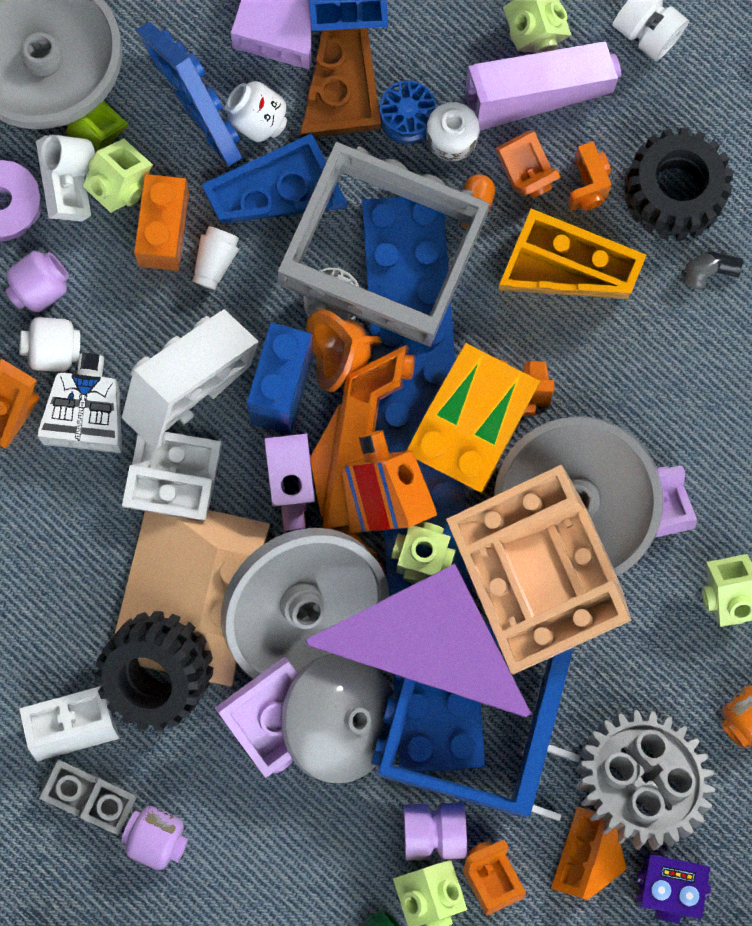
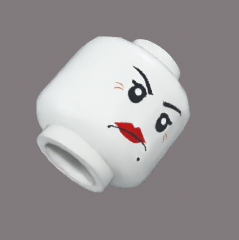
(256, 111)

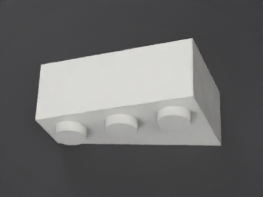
(186, 372)

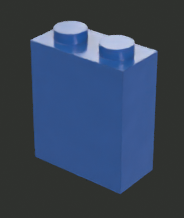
(280, 378)

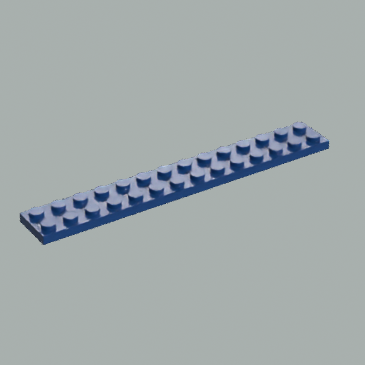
(409, 265)

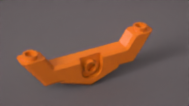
(352, 419)

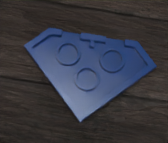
(201, 104)

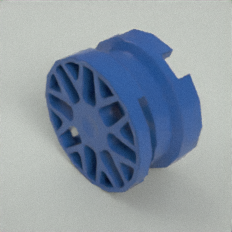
(406, 112)

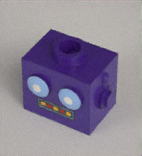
(673, 888)

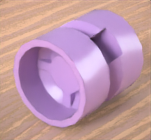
(435, 831)

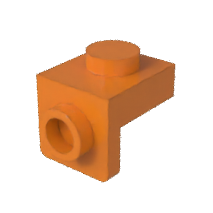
(527, 165)
(594, 172)
(492, 876)

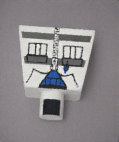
(83, 409)

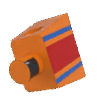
(385, 488)

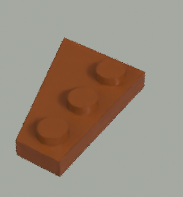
(342, 86)

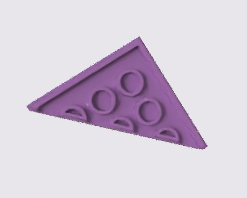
(429, 637)

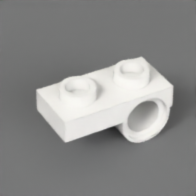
(63, 173)

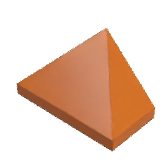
(588, 858)

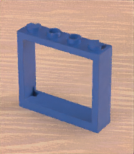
(531, 762)

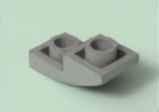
(87, 797)

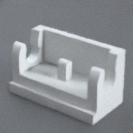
(68, 724)

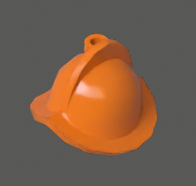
(338, 346)

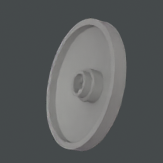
(56, 60)
(609, 474)
(295, 591)

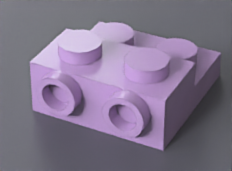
(256, 717)

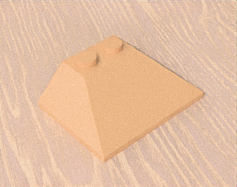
(539, 569)
(185, 571)

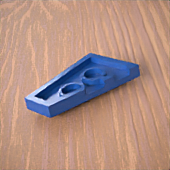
(271, 185)

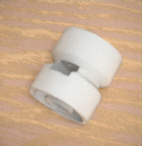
(638, 15)

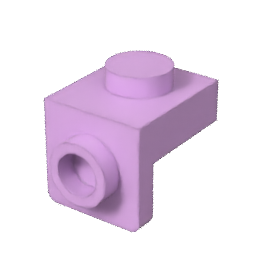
(677, 509)

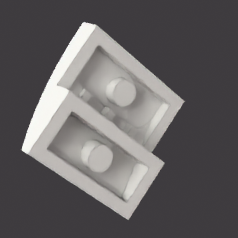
(174, 477)

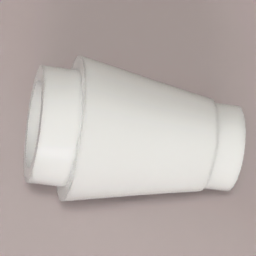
(214, 256)

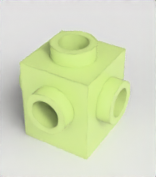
(537, 24)
(117, 175)
(417, 568)
(729, 590)
(430, 895)

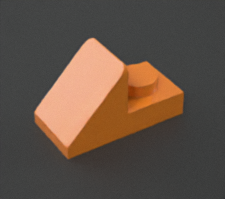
(16, 401)

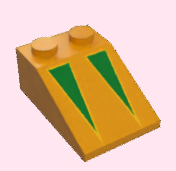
(473, 417)

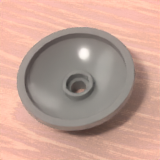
(321, 714)

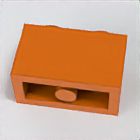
(161, 222)

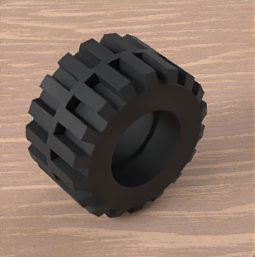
(683, 153)
(138, 695)

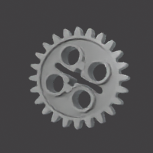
(617, 799)

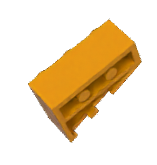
(569, 261)

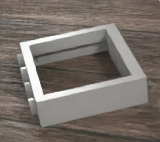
(357, 301)

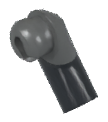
(709, 264)

